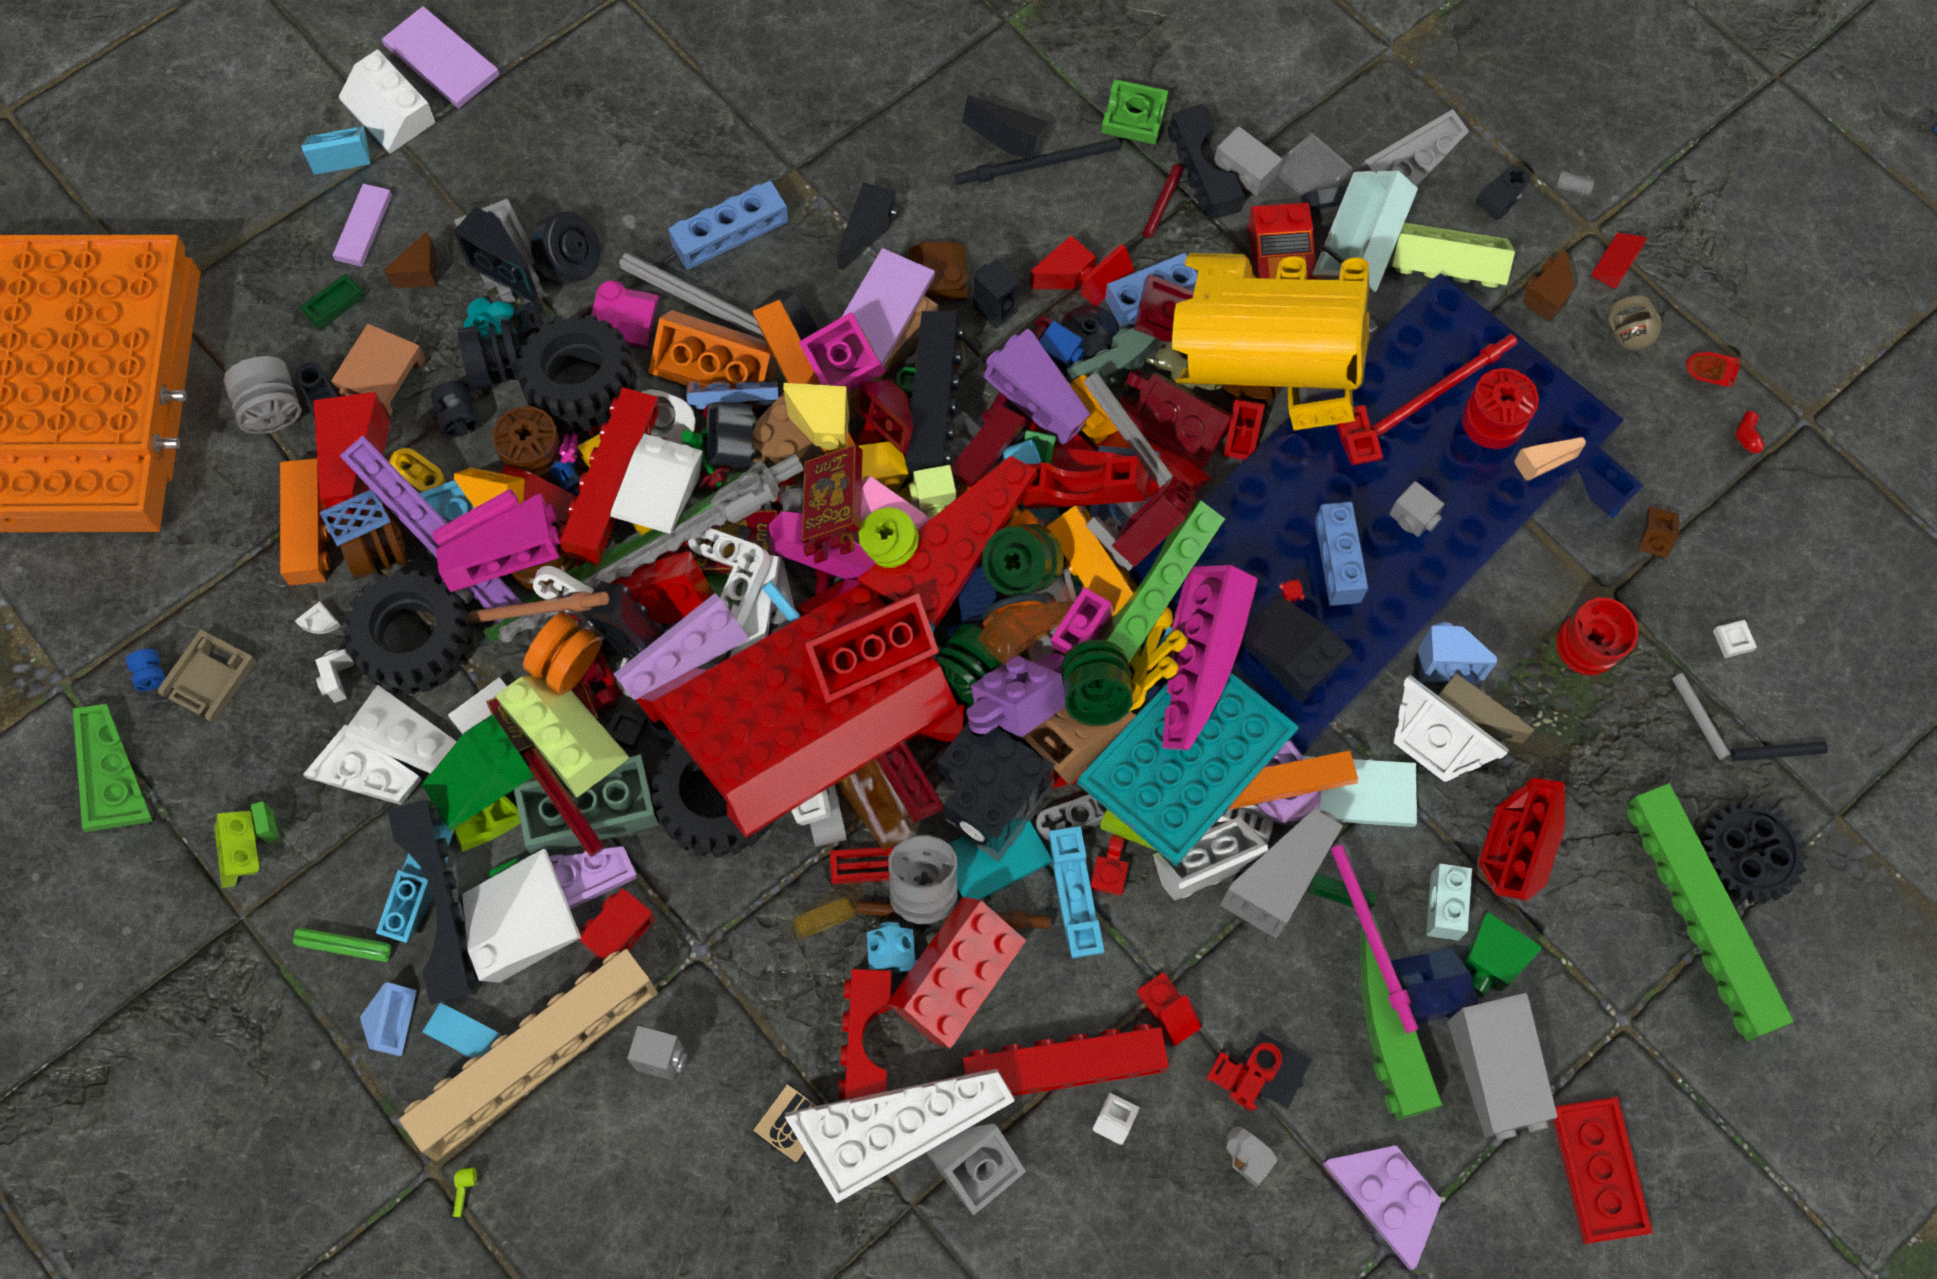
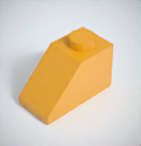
(484, 485)

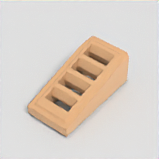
(1545, 457)

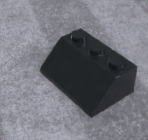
(623, 621)

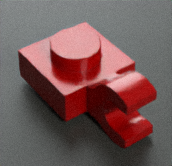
(1109, 872)

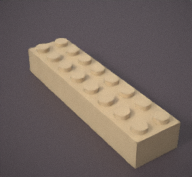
(527, 1056)

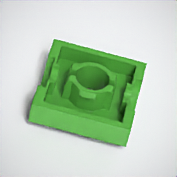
(1135, 126)

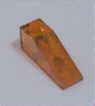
(1021, 627)
(875, 805)

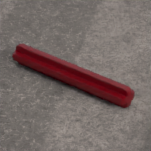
(563, 802)

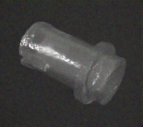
(1575, 183)

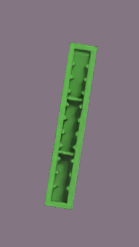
(1397, 1054)

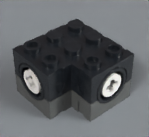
(994, 788)

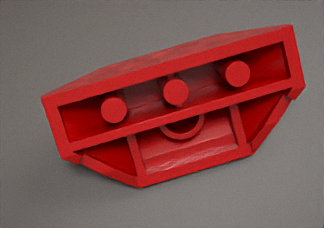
(1524, 839)

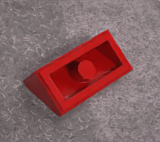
(1618, 259)
(1112, 268)

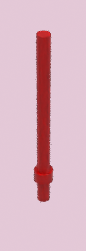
(1488, 356)

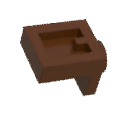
(1660, 532)

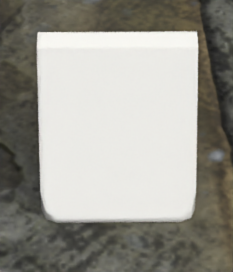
(1116, 1118)

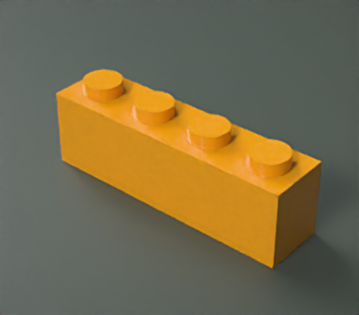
(1091, 559)

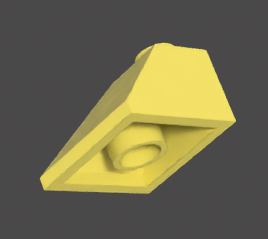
(819, 412)

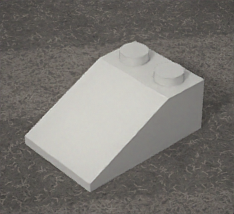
(657, 483)

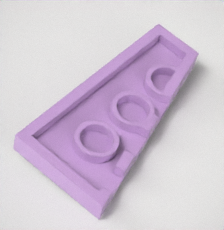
(688, 644)

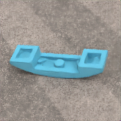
(1075, 892)

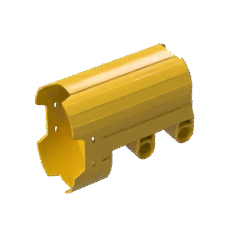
(1273, 329)

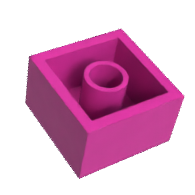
(842, 354)

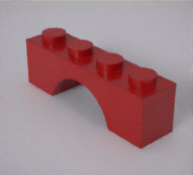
(1115, 482)
(868, 998)

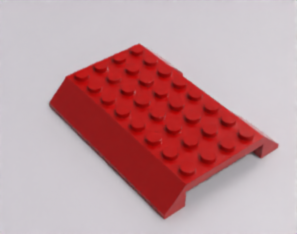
(767, 731)

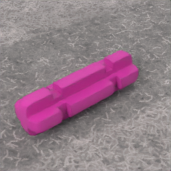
(568, 447)

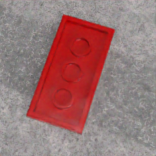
(1601, 1171)

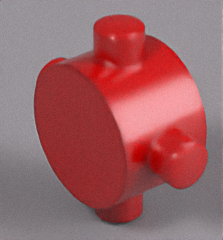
(1292, 590)

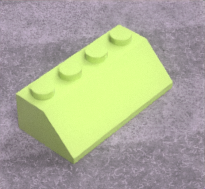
(1453, 254)
(562, 732)

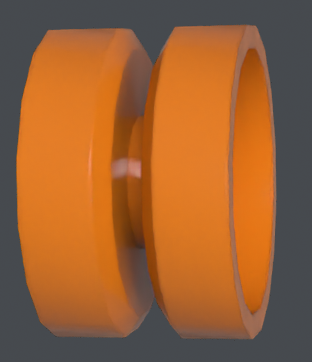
(562, 653)

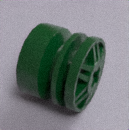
(965, 662)
(1096, 683)

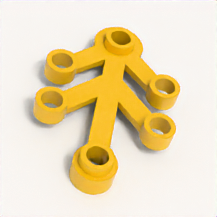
(1151, 656)

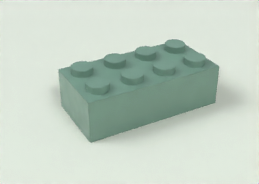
(612, 807)

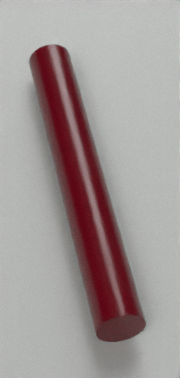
(1162, 201)

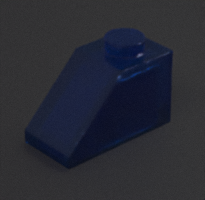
(1607, 482)

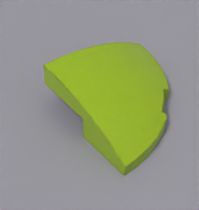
(487, 824)

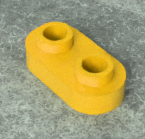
(420, 471)

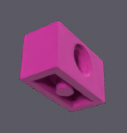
(1082, 622)

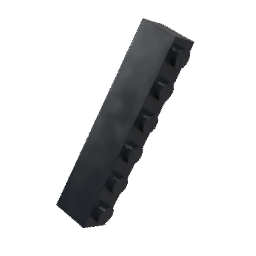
(934, 391)

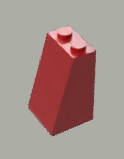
(337, 426)

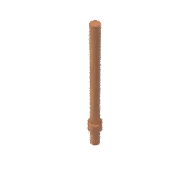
(578, 602)

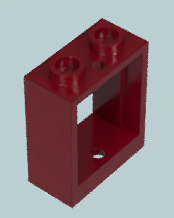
(1154, 520)

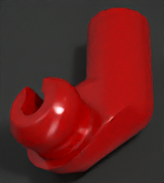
(1747, 434)

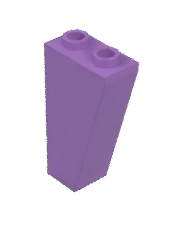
(1037, 386)

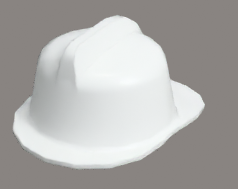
(673, 417)

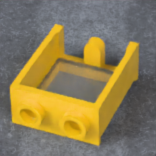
(1319, 407)

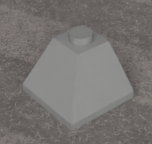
(977, 1165)

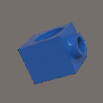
(1062, 345)

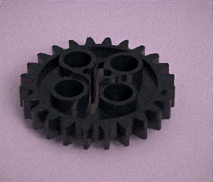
(1767, 878)

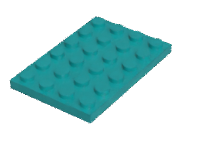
(1181, 794)

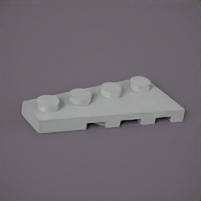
(1421, 150)

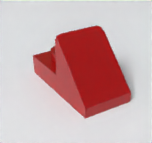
(1169, 1009)

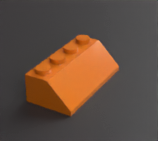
(708, 353)

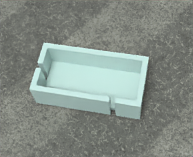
(1367, 224)

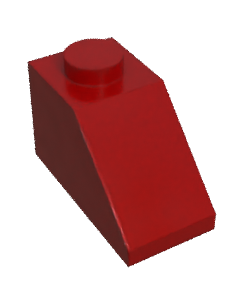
(1063, 267)

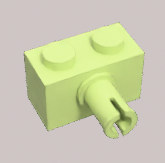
(932, 490)

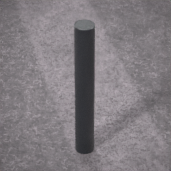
(1778, 751)

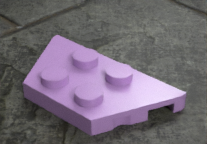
(1390, 1197)

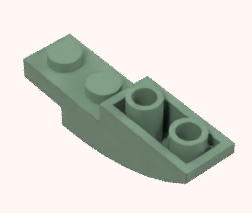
(1127, 353)

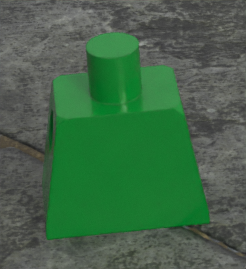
(1497, 954)

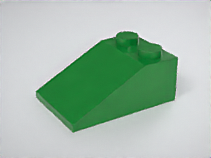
(475, 773)

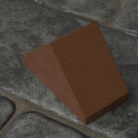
(414, 266)

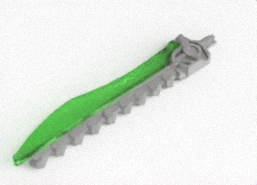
(732, 502)

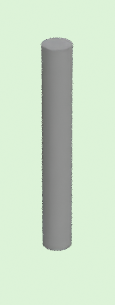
(1701, 716)

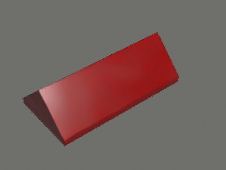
(868, 648)

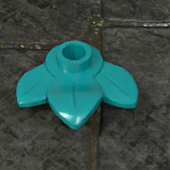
(481, 312)

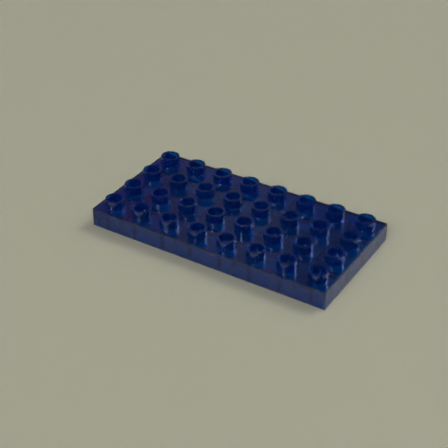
(1409, 578)

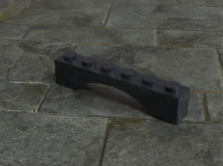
(447, 970)

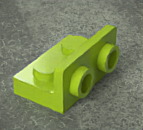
(235, 846)

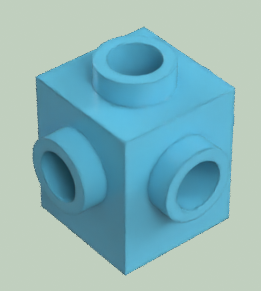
(891, 948)

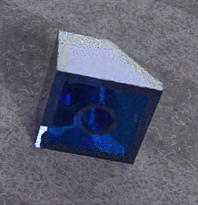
(1435, 984)

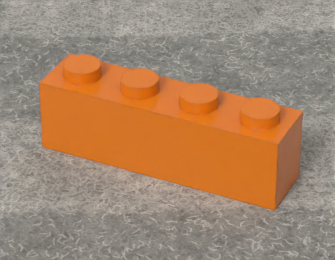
(301, 525)

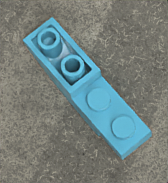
(408, 898)

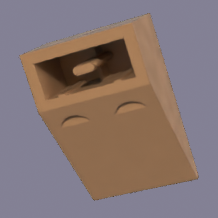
(1073, 744)

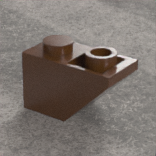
(1552, 288)

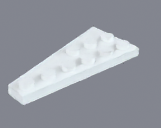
(877, 1133)

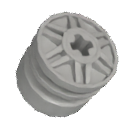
(262, 395)
(923, 879)

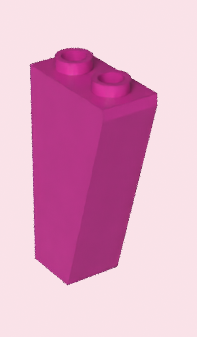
(786, 541)
(501, 545)

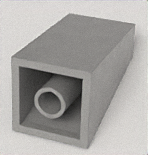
(1277, 880)
(1504, 1066)

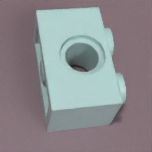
(1449, 902)

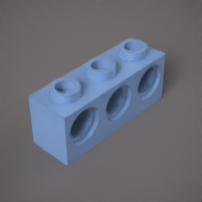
(1131, 286)
(1341, 553)

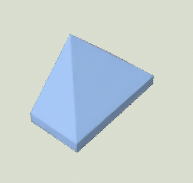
(388, 1018)

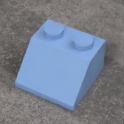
(1450, 651)

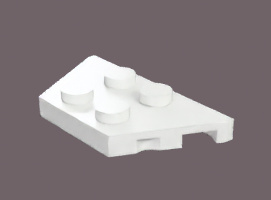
(1441, 735)

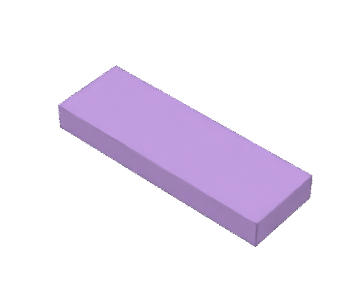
(362, 225)

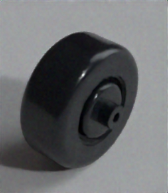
(565, 248)

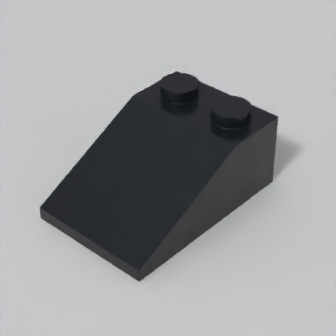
(493, 253)
(1295, 648)

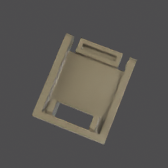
(204, 683)

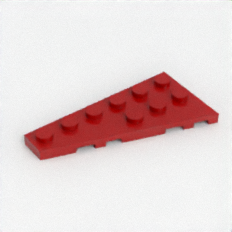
(954, 541)

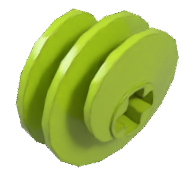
(900, 535)

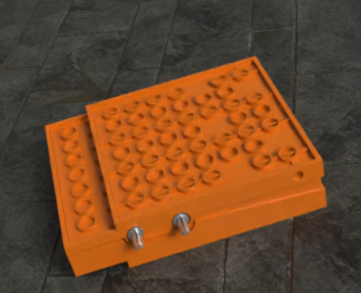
(91, 378)

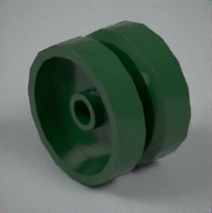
(1022, 559)

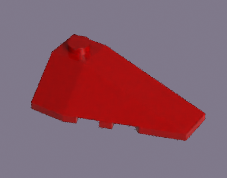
(1176, 464)

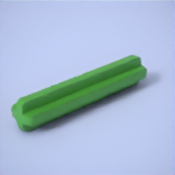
(342, 944)

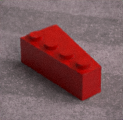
(668, 587)

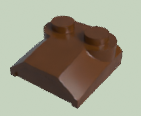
(950, 269)

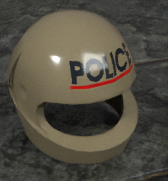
(1637, 329)

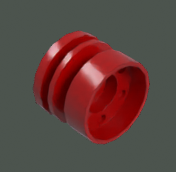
(1500, 408)
(1597, 636)

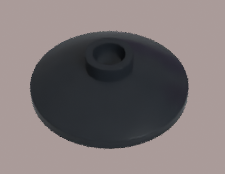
(1096, 338)

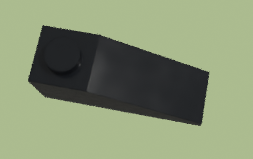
(1005, 127)
(867, 223)

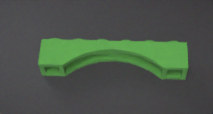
(1163, 580)

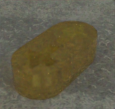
(824, 917)

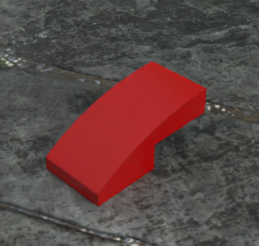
(1359, 439)

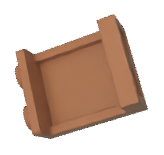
(377, 365)

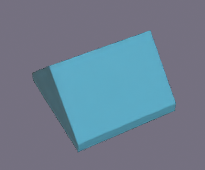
(337, 150)

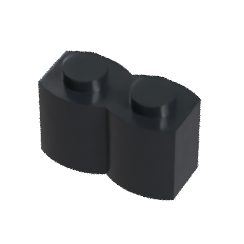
(730, 434)

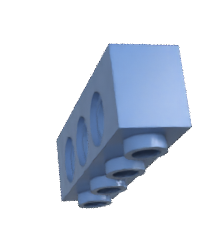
(722, 237)

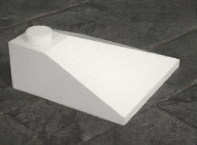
(517, 919)

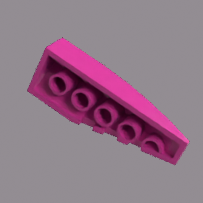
(1214, 619)

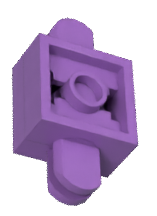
(1018, 695)

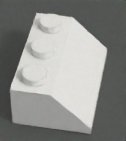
(385, 102)
(1218, 855)

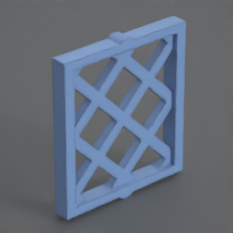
(376, 522)

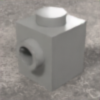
(1417, 510)

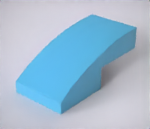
(460, 1032)

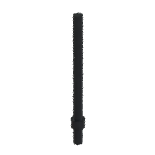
(985, 172)

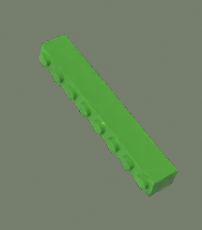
(1708, 913)

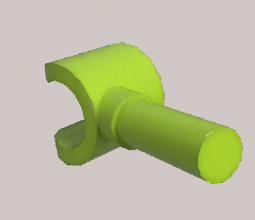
(463, 1178)

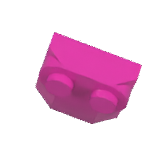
(627, 311)

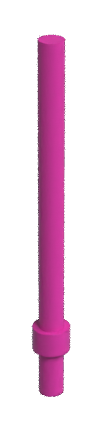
(1398, 998)

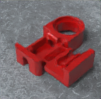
(1245, 1082)

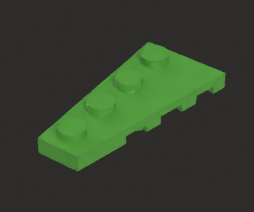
(105, 776)

